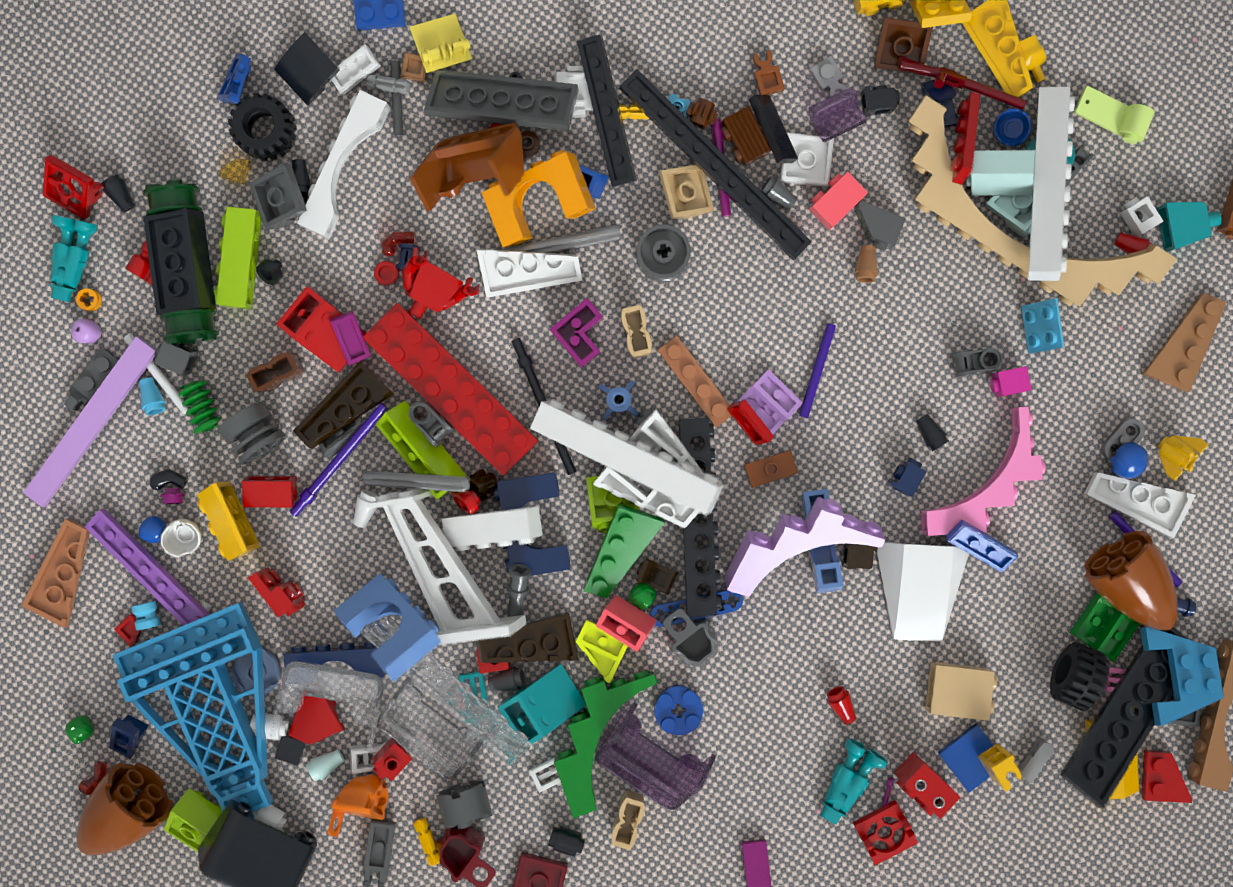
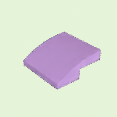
(771, 400)

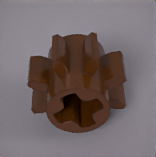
(702, 113)

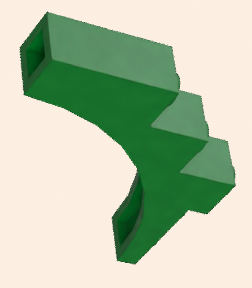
(602, 703)

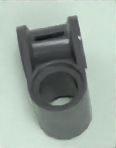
(971, 362)
(431, 423)

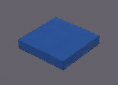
(962, 757)

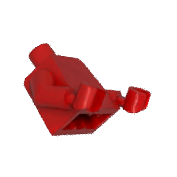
(432, 286)

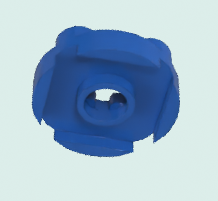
(687, 699)

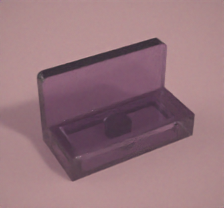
(836, 115)

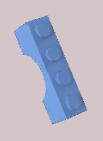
(824, 558)

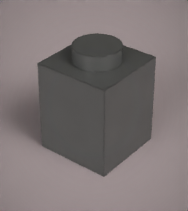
(176, 357)

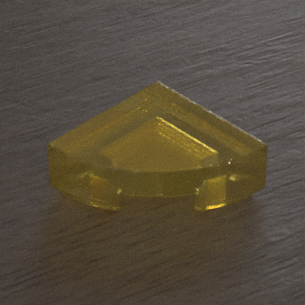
(236, 171)

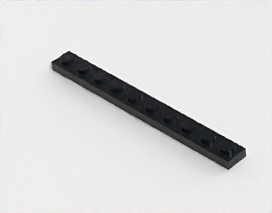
(714, 164)

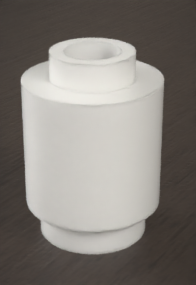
(281, 729)
(271, 816)

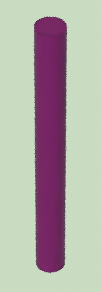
(718, 142)

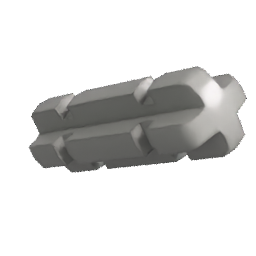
(388, 84)

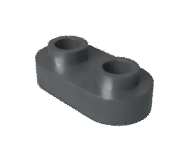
(1120, 436)

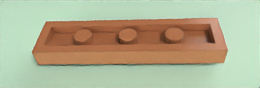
(695, 381)

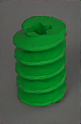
(199, 406)

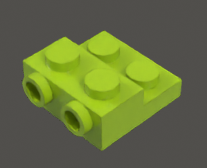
(603, 505)

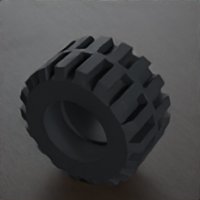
(248, 113)
(1079, 676)

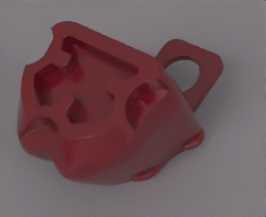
(460, 852)

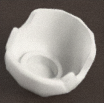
(181, 537)

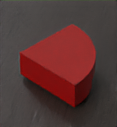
(127, 630)

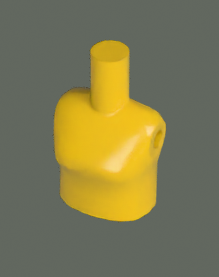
(1034, 56)

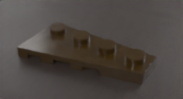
(345, 403)
(537, 641)

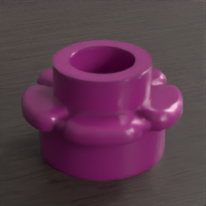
(172, 496)

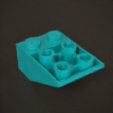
(542, 704)

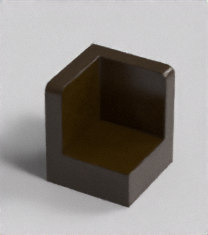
(858, 556)

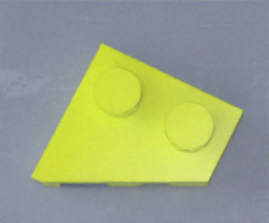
(601, 648)

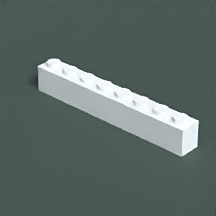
(1049, 184)
(627, 457)

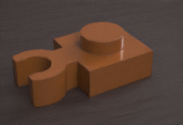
(767, 78)

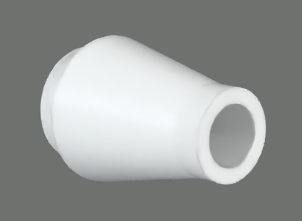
(362, 513)

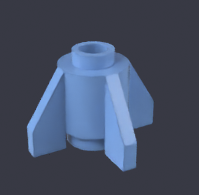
(624, 392)

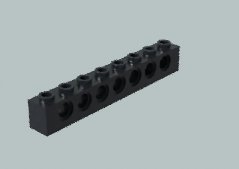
(695, 604)

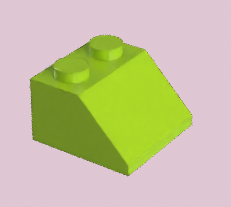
(192, 818)

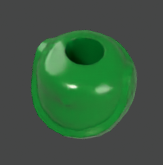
(642, 595)
(79, 729)

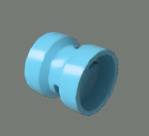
(145, 615)

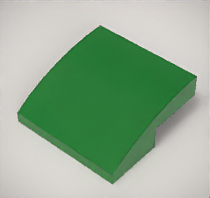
(1104, 627)

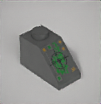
(879, 225)

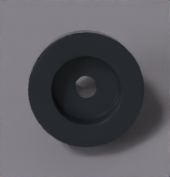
(269, 271)

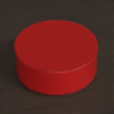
(386, 273)

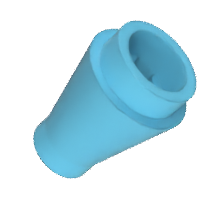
(151, 398)

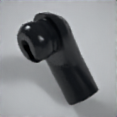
(165, 477)

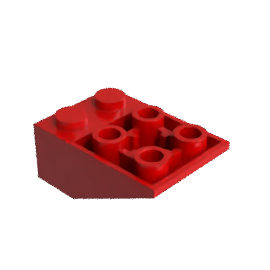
(310, 326)

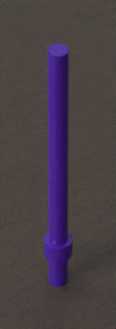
(309, 494)

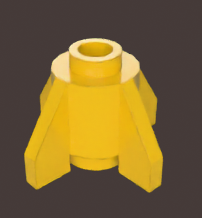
(1180, 453)

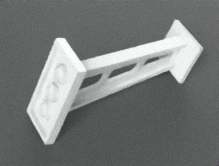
(451, 629)

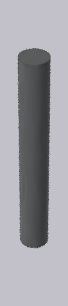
(396, 100)

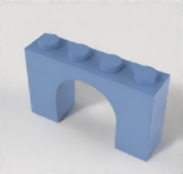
(413, 637)

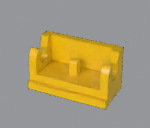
(998, 764)

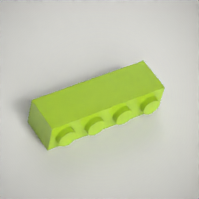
(238, 258)
(415, 447)

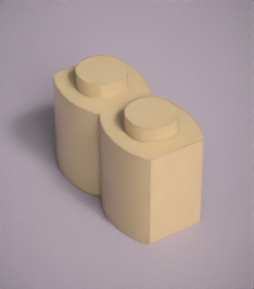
(634, 325)
(629, 817)

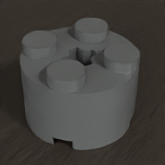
(463, 804)

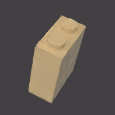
(960, 691)

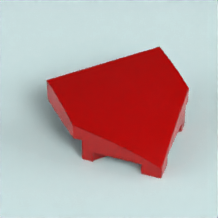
(315, 720)

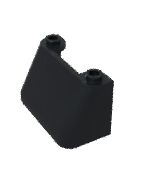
(251, 853)

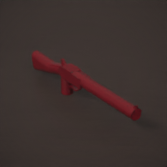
(949, 77)

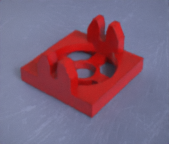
(52, 189)
(889, 810)

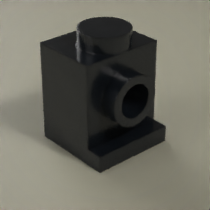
(879, 100)

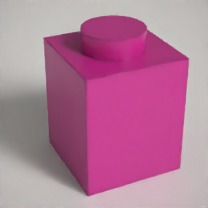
(1010, 382)

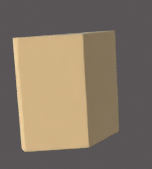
(686, 192)

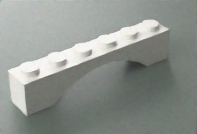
(363, 120)

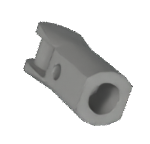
(1036, 759)

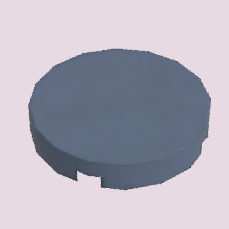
(243, 671)

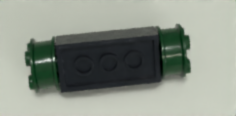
(180, 262)

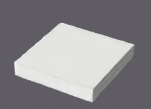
(812, 164)

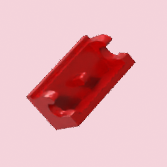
(269, 491)

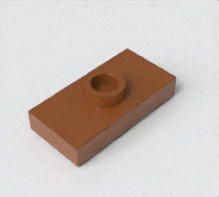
(771, 468)

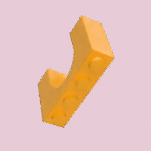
(561, 173)

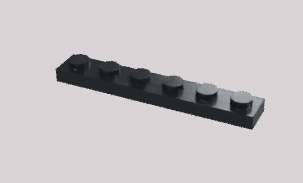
(606, 110)

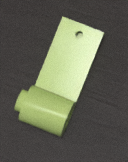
(1124, 120)

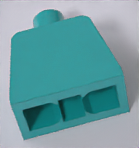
(1186, 223)

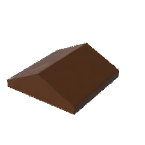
(901, 39)

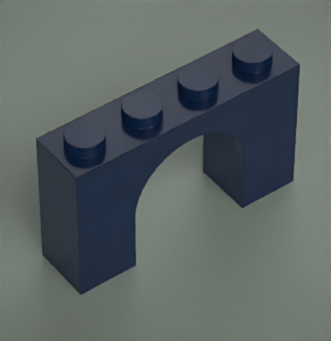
(515, 494)

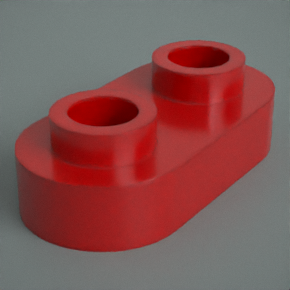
(466, 501)

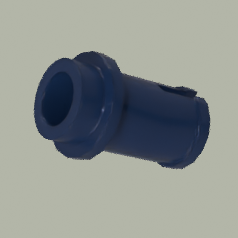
(1186, 607)

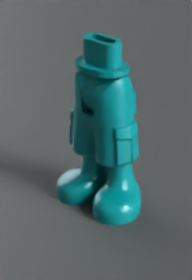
(69, 260)
(850, 784)

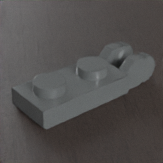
(379, 850)

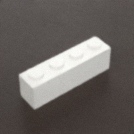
(493, 527)

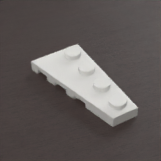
(522, 271)

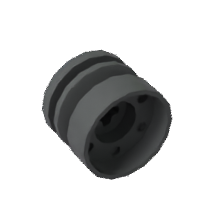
(250, 430)

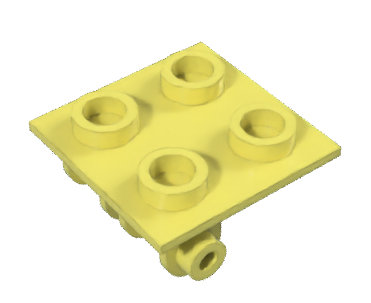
(441, 43)

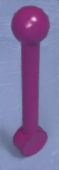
(886, 797)

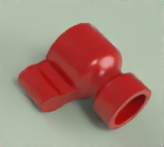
(140, 265)

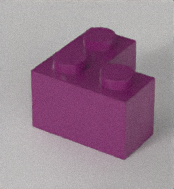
(572, 332)

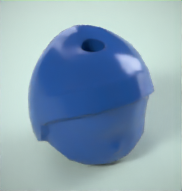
(151, 529)

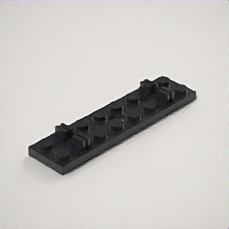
(1115, 733)

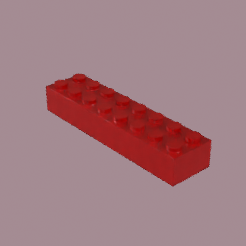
(450, 389)

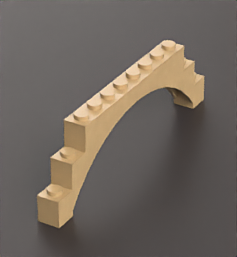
(956, 207)

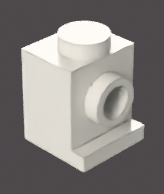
(1147, 215)

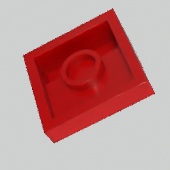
(281, 598)

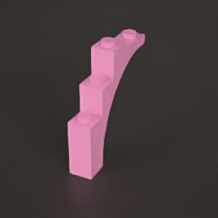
(999, 489)

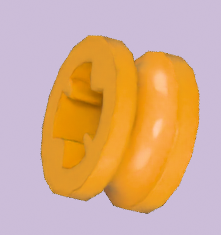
(80, 297)

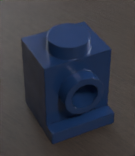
(907, 477)

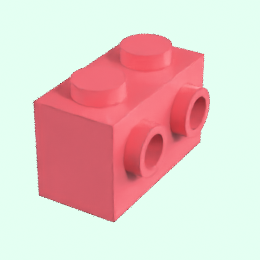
(837, 200)
(626, 623)

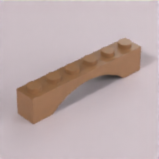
(1211, 761)

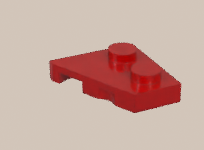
(1163, 778)

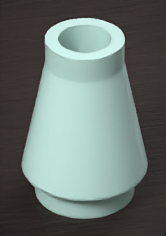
(323, 765)

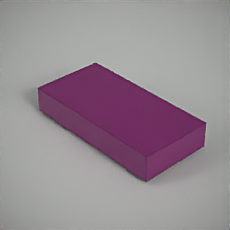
(350, 337)
(756, 863)

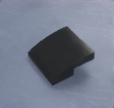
(306, 69)

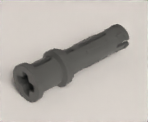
(517, 588)

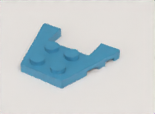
(1193, 674)

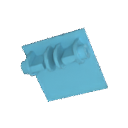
(1042, 326)

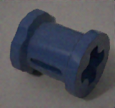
(405, 254)

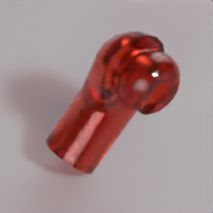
(394, 239)
(100, 769)

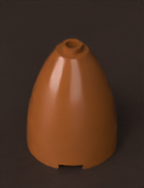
(1135, 580)
(109, 821)

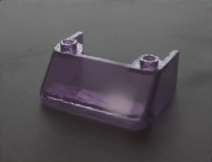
(649, 766)

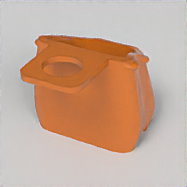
(361, 797)

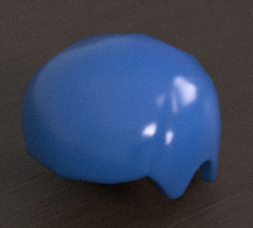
(1012, 127)
(1129, 460)

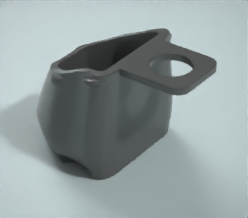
(694, 642)

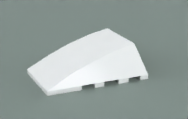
(661, 438)
(920, 587)

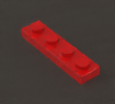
(965, 142)

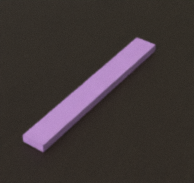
(90, 421)

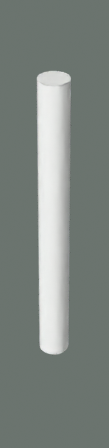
(162, 380)

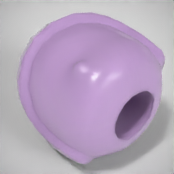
(85, 331)

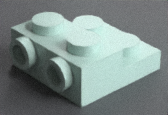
(1015, 211)

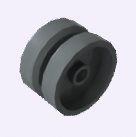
(666, 239)

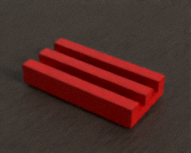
(750, 422)

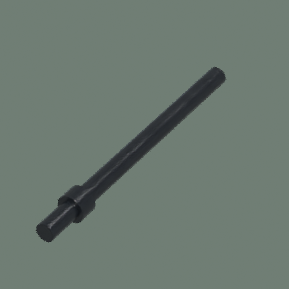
(525, 362)

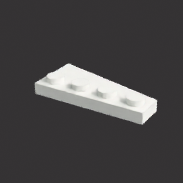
(1148, 504)

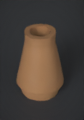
(866, 267)

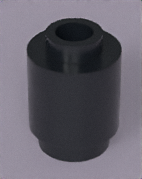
(566, 841)

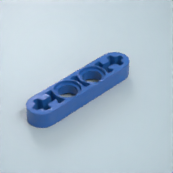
(724, 595)

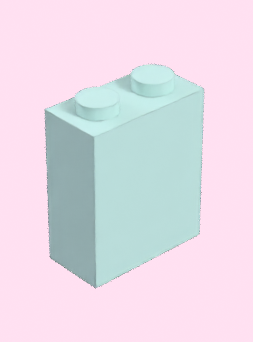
(1002, 173)

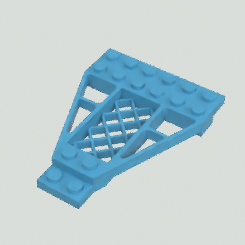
(192, 651)

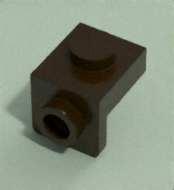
(656, 576)

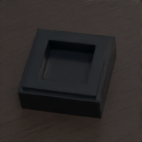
(290, 750)

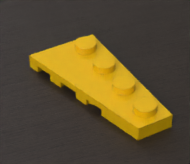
(999, 44)

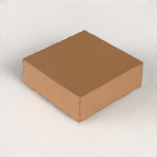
(413, 68)

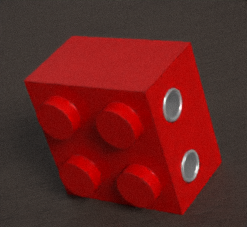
(929, 788)

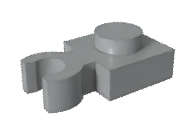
(827, 75)

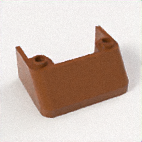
(470, 159)

